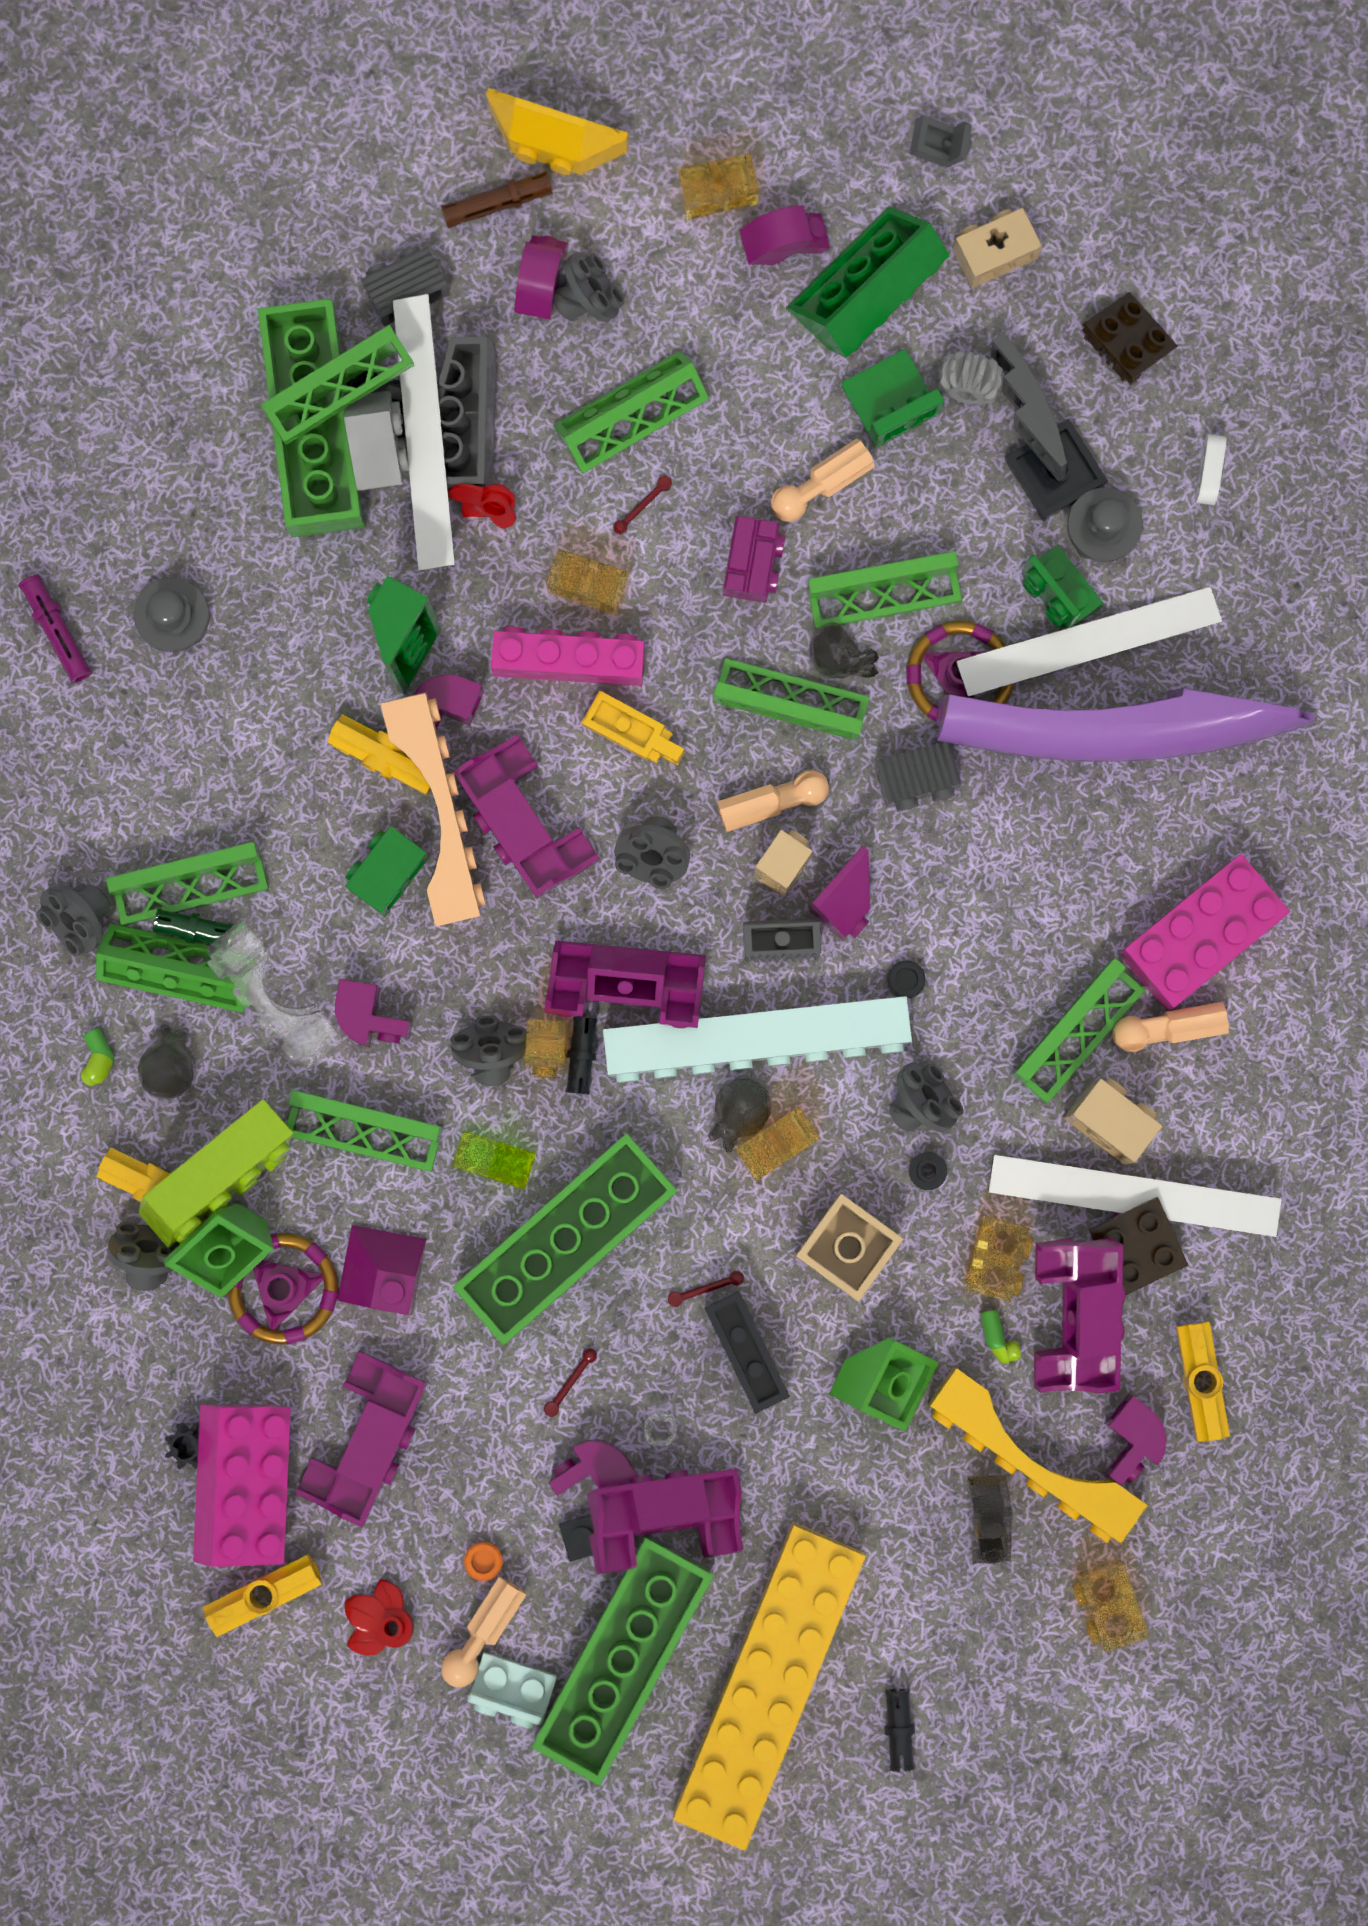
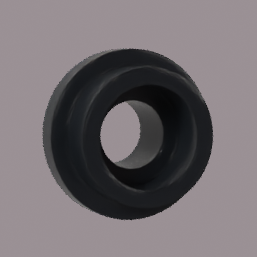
(917, 1177)

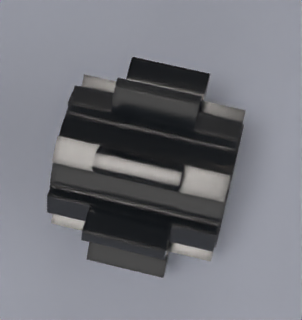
(179, 1450)

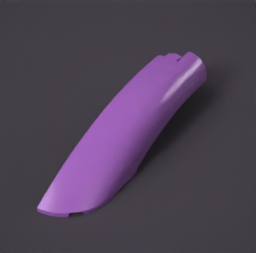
(1158, 729)

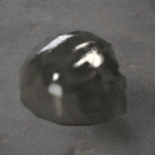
(837, 656)
(167, 1065)
(740, 1111)

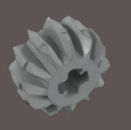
(970, 378)

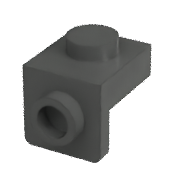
(940, 141)

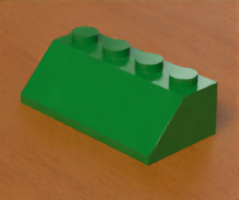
(869, 280)
(403, 629)

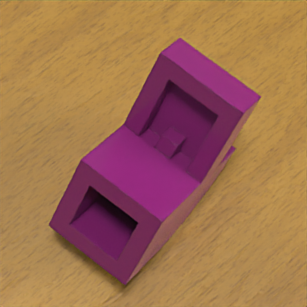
(783, 233)
(539, 276)
(454, 695)
(357, 1018)
(1144, 1436)
(600, 1460)

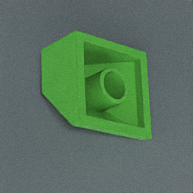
(222, 1249)
(885, 1381)

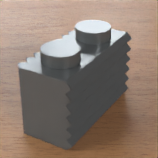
(409, 277)
(918, 775)
(781, 940)

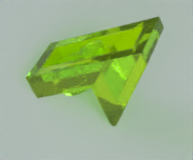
(494, 1160)

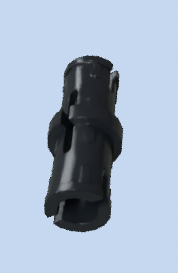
(581, 1055)
(899, 1730)

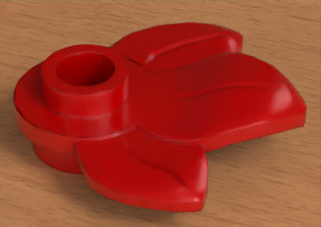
(488, 501)
(372, 1619)

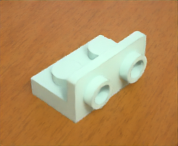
(512, 1690)

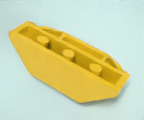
(554, 136)

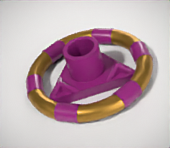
(944, 664)
(284, 1289)

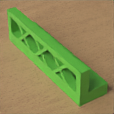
(332, 378)
(625, 400)
(885, 576)
(788, 710)
(186, 869)
(165, 974)
(1069, 1021)
(365, 1116)

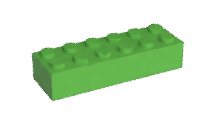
(316, 467)
(565, 1239)
(622, 1660)

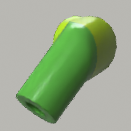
(100, 1061)
(995, 1338)

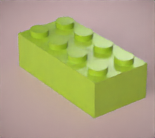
(216, 1173)

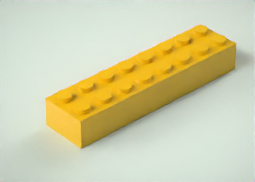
(768, 1686)

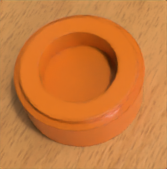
(483, 1561)

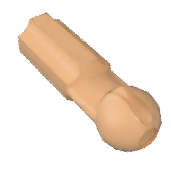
(826, 478)
(768, 801)
(1175, 1026)
(485, 1628)

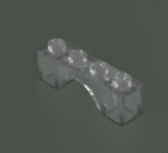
(303, 1029)

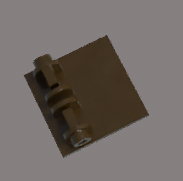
(1129, 337)
(1147, 1243)

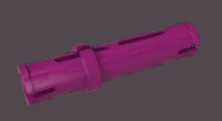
(34, 591)

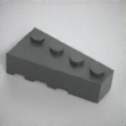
(468, 410)

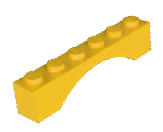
(1101, 1502)

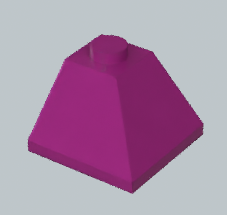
(846, 898)
(381, 1270)

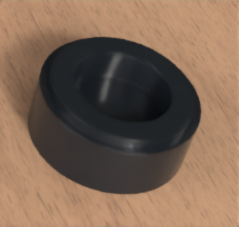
(906, 979)

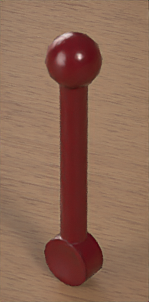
(663, 484)
(676, 1298)
(552, 1408)

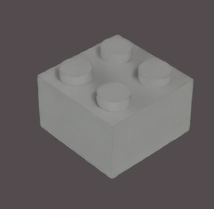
(374, 442)

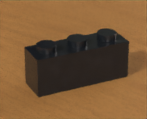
(747, 1352)

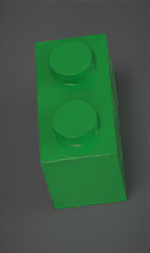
(386, 870)

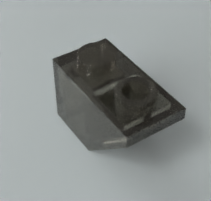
(989, 1519)

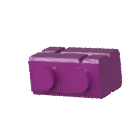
(752, 559)

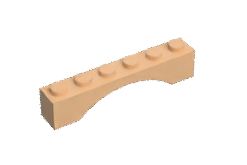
(413, 731)

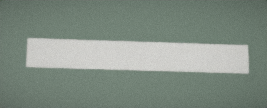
(424, 435)
(1088, 641)
(1123, 1192)

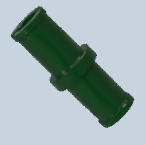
(189, 927)

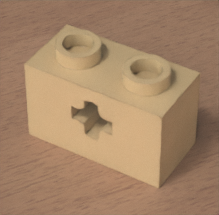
(985, 263)
(783, 862)

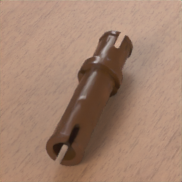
(497, 199)

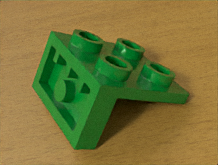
(891, 398)
(1060, 588)

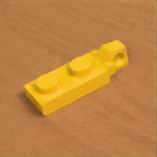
(631, 729)

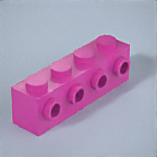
(568, 658)

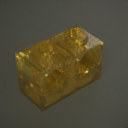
(718, 186)
(588, 582)
(546, 1047)
(777, 1144)
(987, 1256)
(1118, 1601)

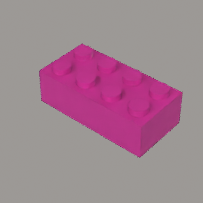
(1204, 932)
(241, 1484)

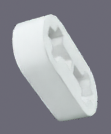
(1210, 469)

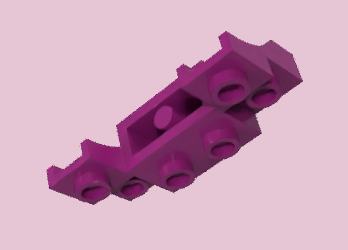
(507, 814)
(626, 977)
(1089, 1315)
(374, 1443)
(662, 1506)

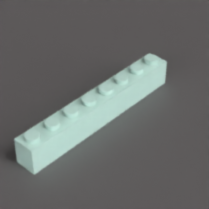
(758, 1037)

